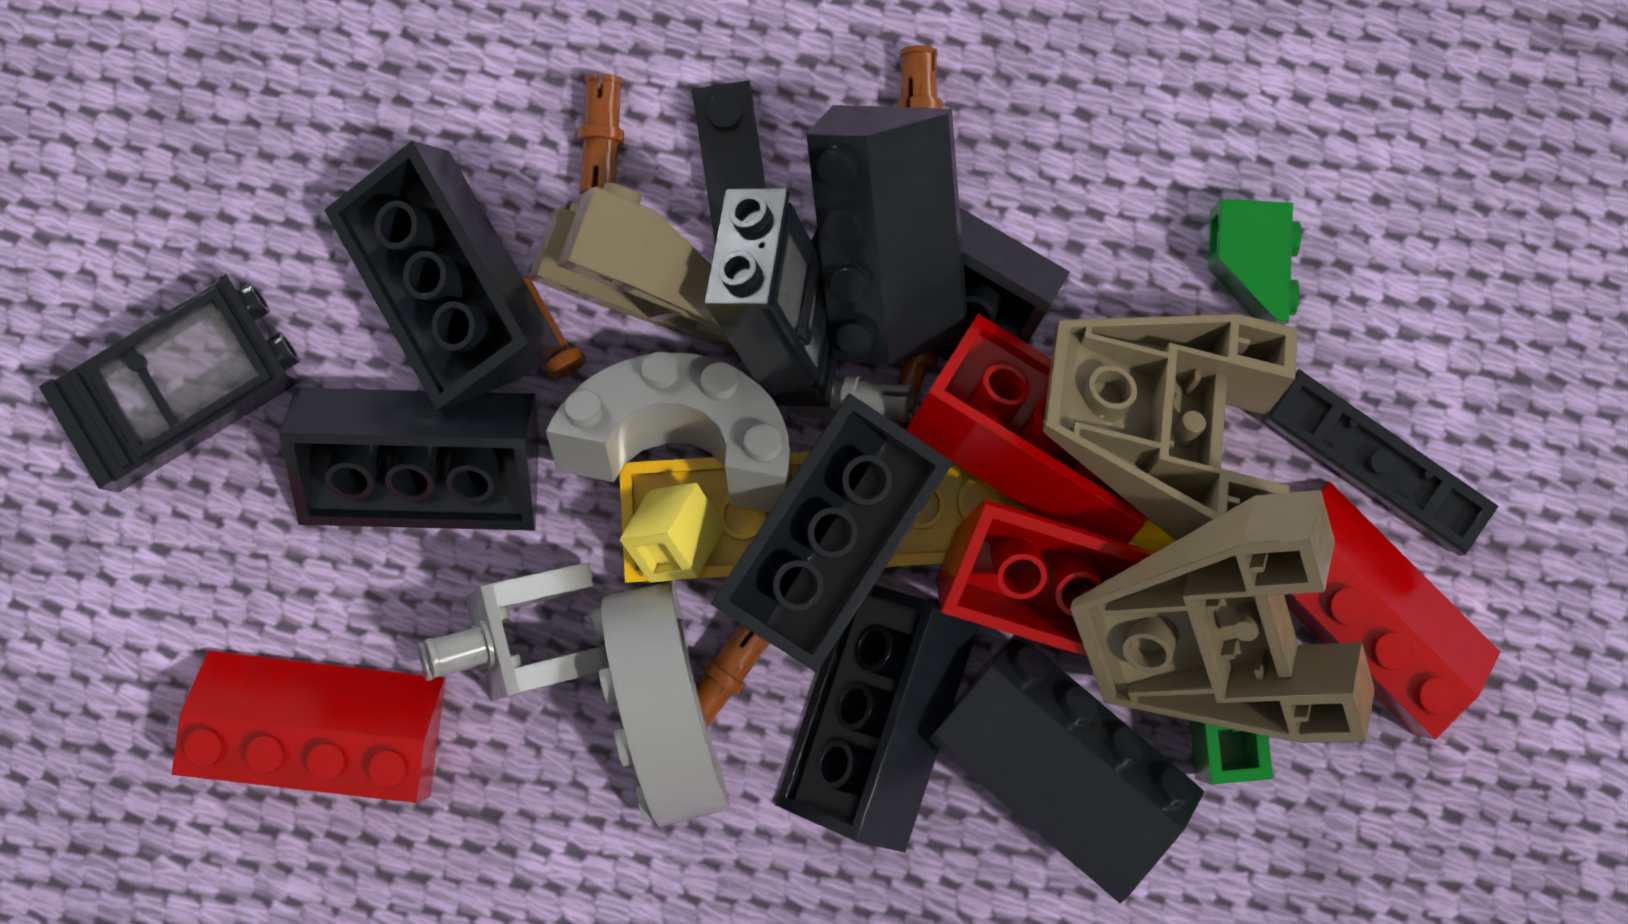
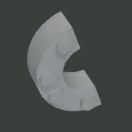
(675, 402)
(658, 705)

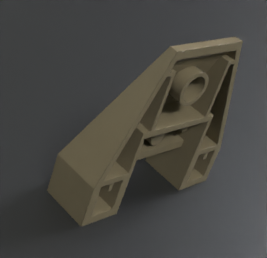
(627, 262)
(1149, 402)
(1211, 635)

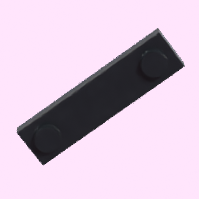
(728, 142)
(1381, 463)

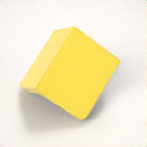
(673, 533)

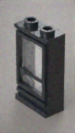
(772, 297)
(172, 383)

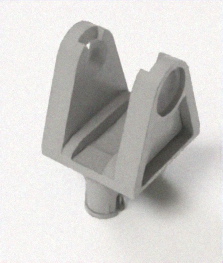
(486, 644)

